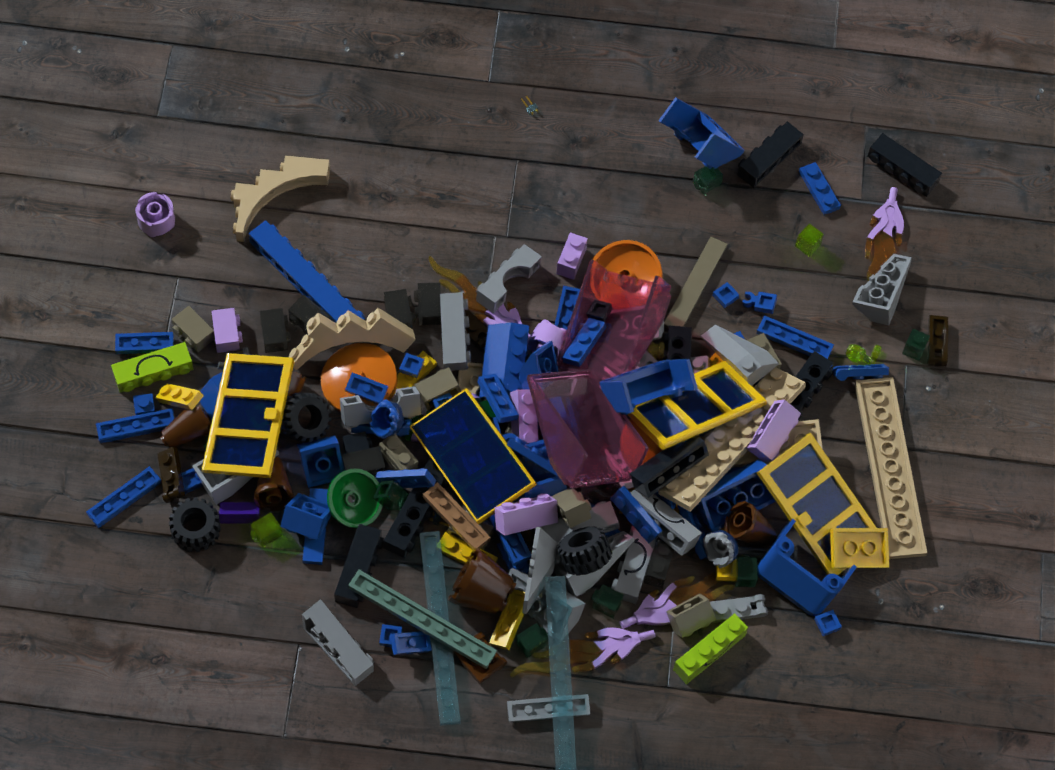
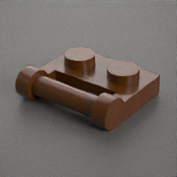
(479, 673)

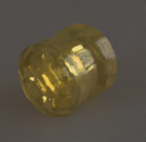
(656, 350)

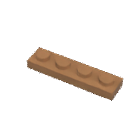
(456, 516)

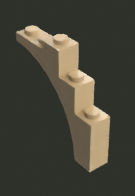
(293, 173)
(350, 328)

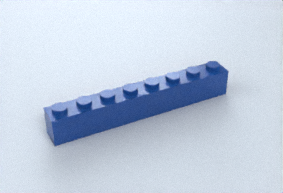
(299, 271)

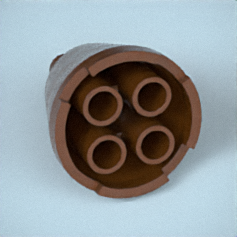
(482, 584)

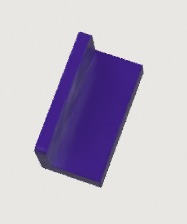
(238, 512)

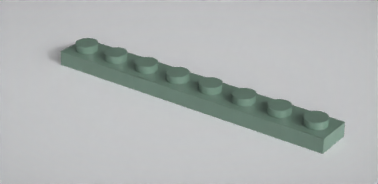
(422, 619)

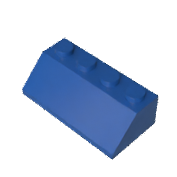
(505, 354)
(737, 487)

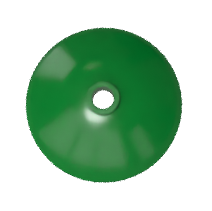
(362, 488)

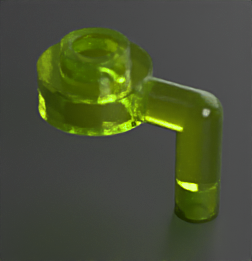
(857, 353)

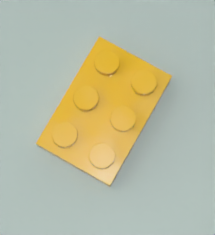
(859, 547)

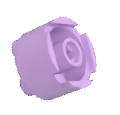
(155, 214)
(546, 332)

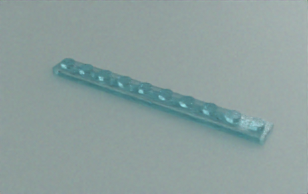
(437, 603)
(560, 673)

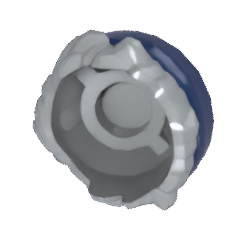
(720, 548)

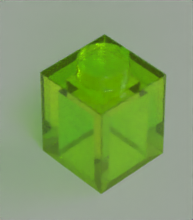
(809, 240)
(265, 530)

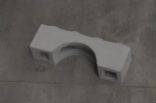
(523, 263)
(356, 412)

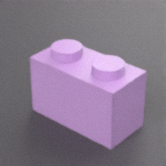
(571, 256)
(225, 330)

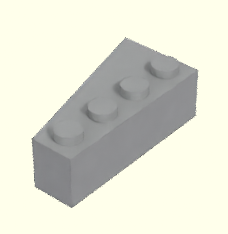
(337, 643)

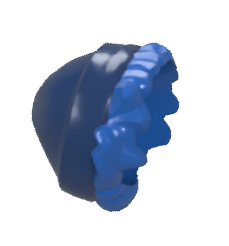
(387, 419)

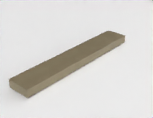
(696, 283)

